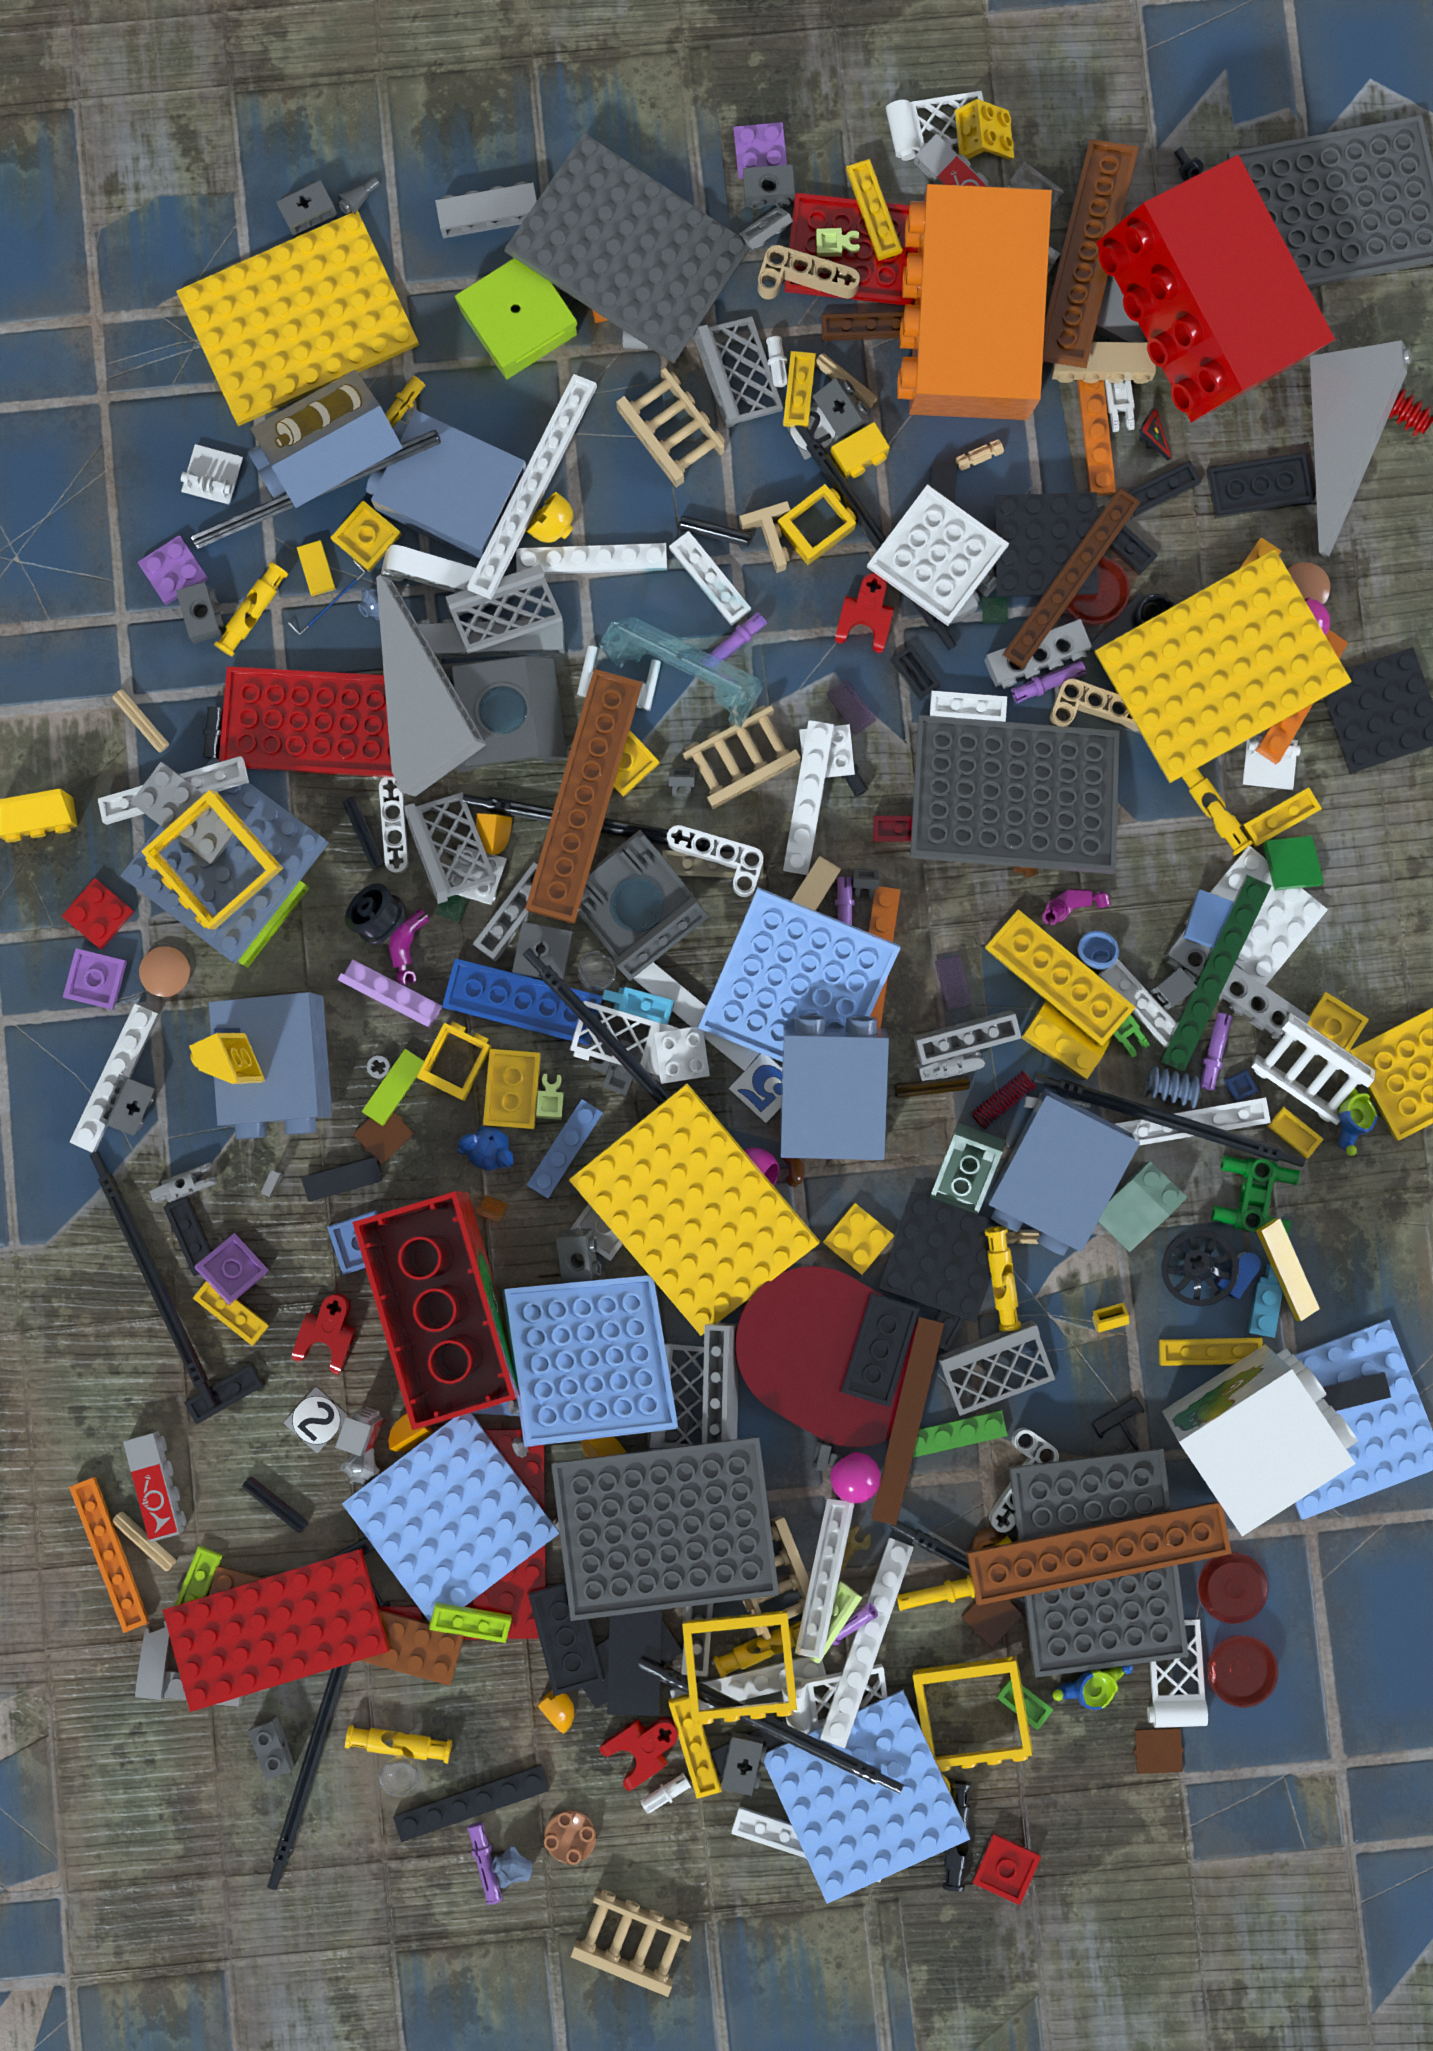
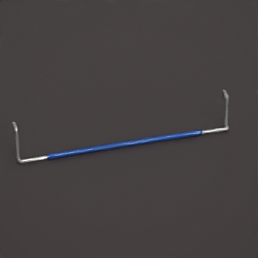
(332, 602)

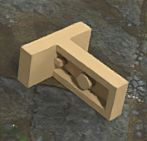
(765, 518)

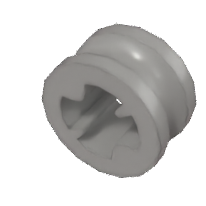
(376, 1074)

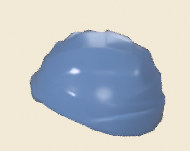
(1098, 950)

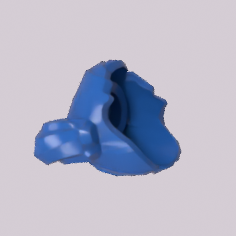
(484, 1152)

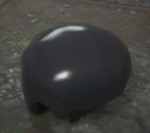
(1152, 606)

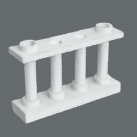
(1316, 1044)

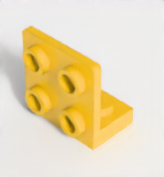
(984, 128)

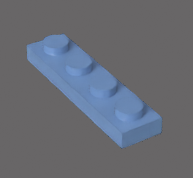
(565, 1148)

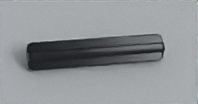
(714, 531)
(363, 832)
(275, 1504)

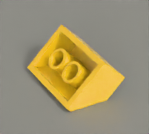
(36, 815)
(1063, 1041)
(227, 1058)

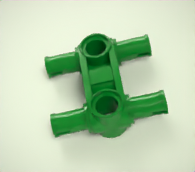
(1254, 1193)

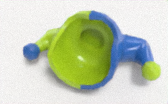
(1356, 1118)
(1093, 1687)

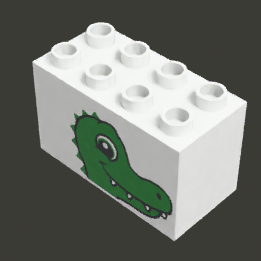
(1262, 1435)

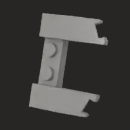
(154, 1677)

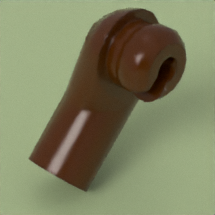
(796, 1171)
(985, 1537)

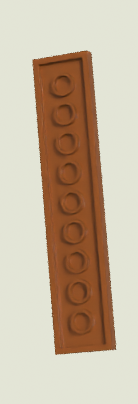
(1080, 278)
(584, 796)
(1098, 1552)
(411, 1643)

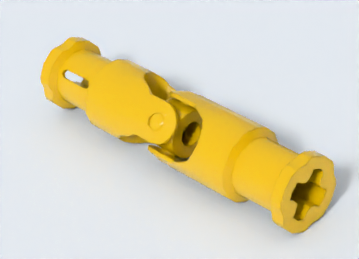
(261, 594)
(1224, 822)
(1002, 1275)
(742, 1655)
(408, 1745)

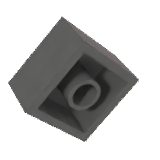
(547, 943)

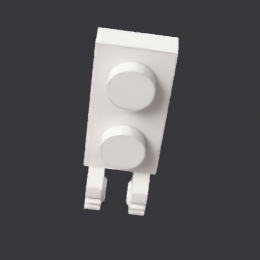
(1120, 399)

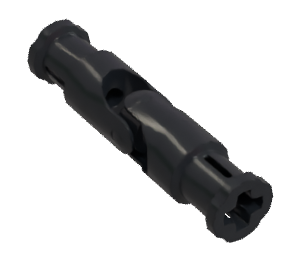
(956, 1857)

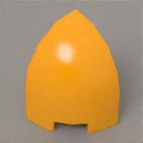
(494, 832)
(403, 1438)
(601, 1447)
(558, 1710)

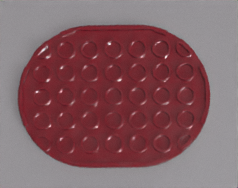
(796, 1350)

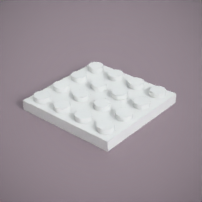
(937, 555)
(1282, 920)

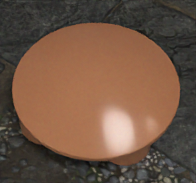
(1311, 581)
(164, 971)
(570, 1837)

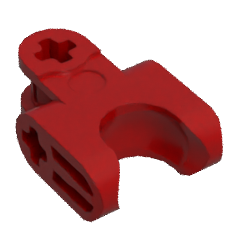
(866, 611)
(328, 1329)
(645, 1745)

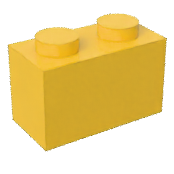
(860, 451)

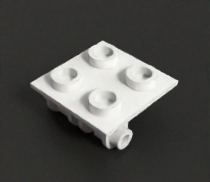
(211, 474)
(840, 756)
(1264, 773)
(485, 893)
(681, 1054)

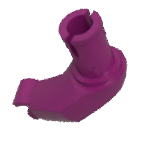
(1061, 906)
(400, 946)

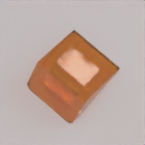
(492, 1208)

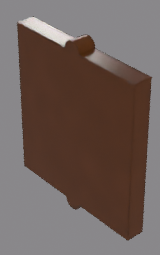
(385, 1139)
(992, 1619)
(1158, 1750)

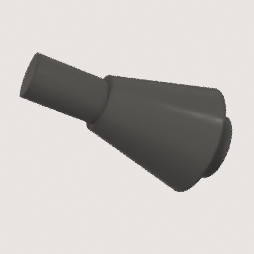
(353, 199)

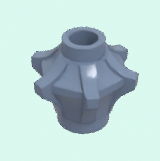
(369, 602)
(511, 1867)

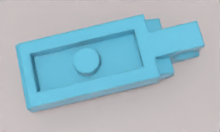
(640, 1004)
(1266, 1305)

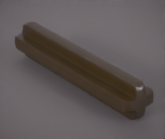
(932, 1087)

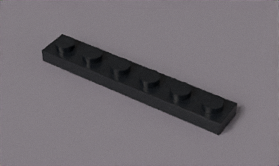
(471, 1802)

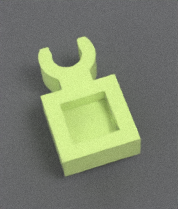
(831, 242)
(549, 1101)

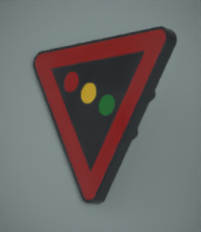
(1153, 433)

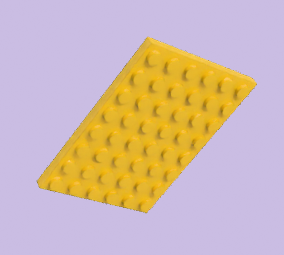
(297, 318)
(1222, 666)
(694, 1209)

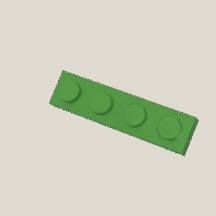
(960, 1433)

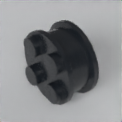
(375, 913)

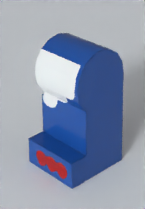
(1248, 1267)

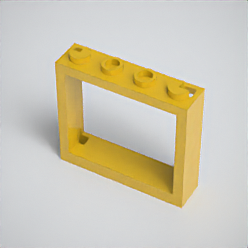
(243, 833)
(971, 1670)
(755, 1711)

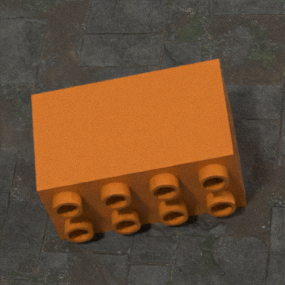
(976, 301)

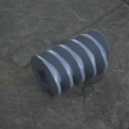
(1172, 1086)

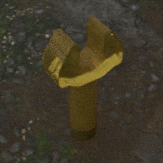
(853, 1545)

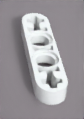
(390, 825)

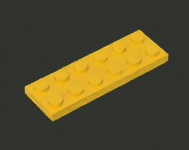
(1060, 978)

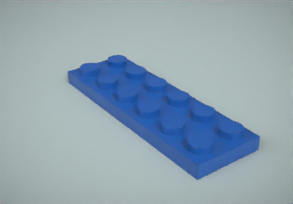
(513, 1000)

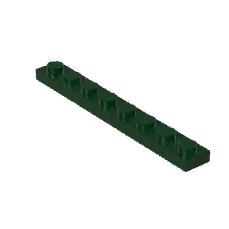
(1215, 972)

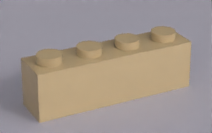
(1110, 362)

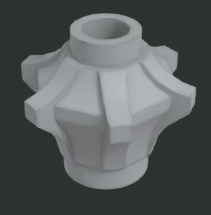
(361, 1468)

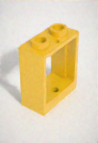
(798, 541)
(457, 1030)

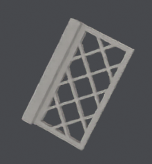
(717, 376)
(510, 586)
(431, 858)
(987, 1347)
(656, 1438)

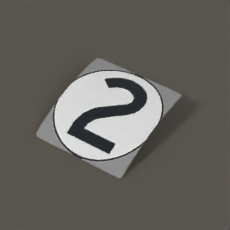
(819, 428)
(316, 1420)

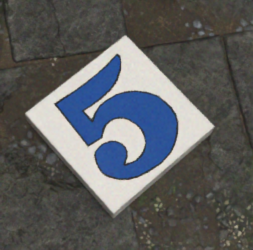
(760, 1087)

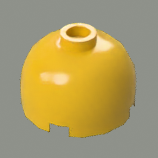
(552, 520)

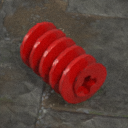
(1411, 413)

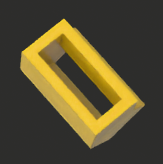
(1112, 1322)

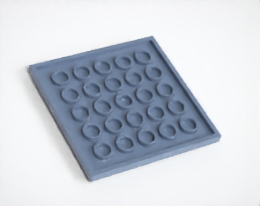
(218, 884)

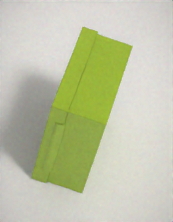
(516, 316)

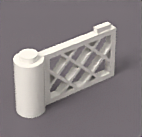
(906, 123)
(649, 1056)
(1184, 1708)
(805, 1717)

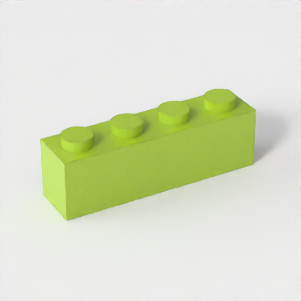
(273, 924)

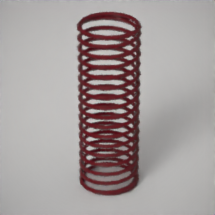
(1023, 1074)

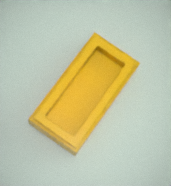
(316, 568)
(1295, 1132)

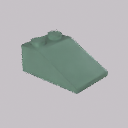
(967, 1168)
(1140, 1205)

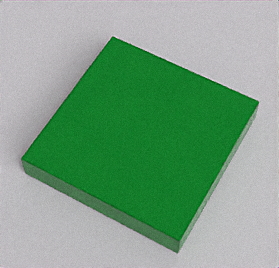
(1293, 863)

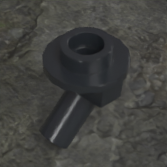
(1189, 167)

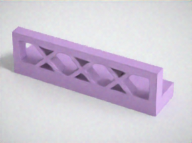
(391, 993)

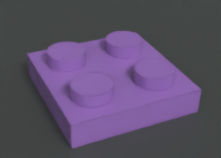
(759, 146)
(172, 569)
(94, 979)
(231, 1269)

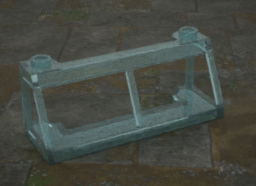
(734, 687)

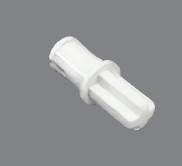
(777, 361)
(665, 1793)

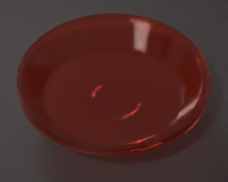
(1111, 597)
(1232, 1588)
(1242, 1671)

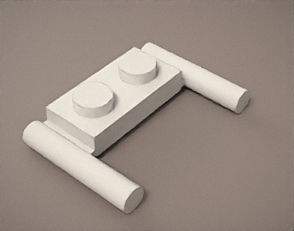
(647, 691)

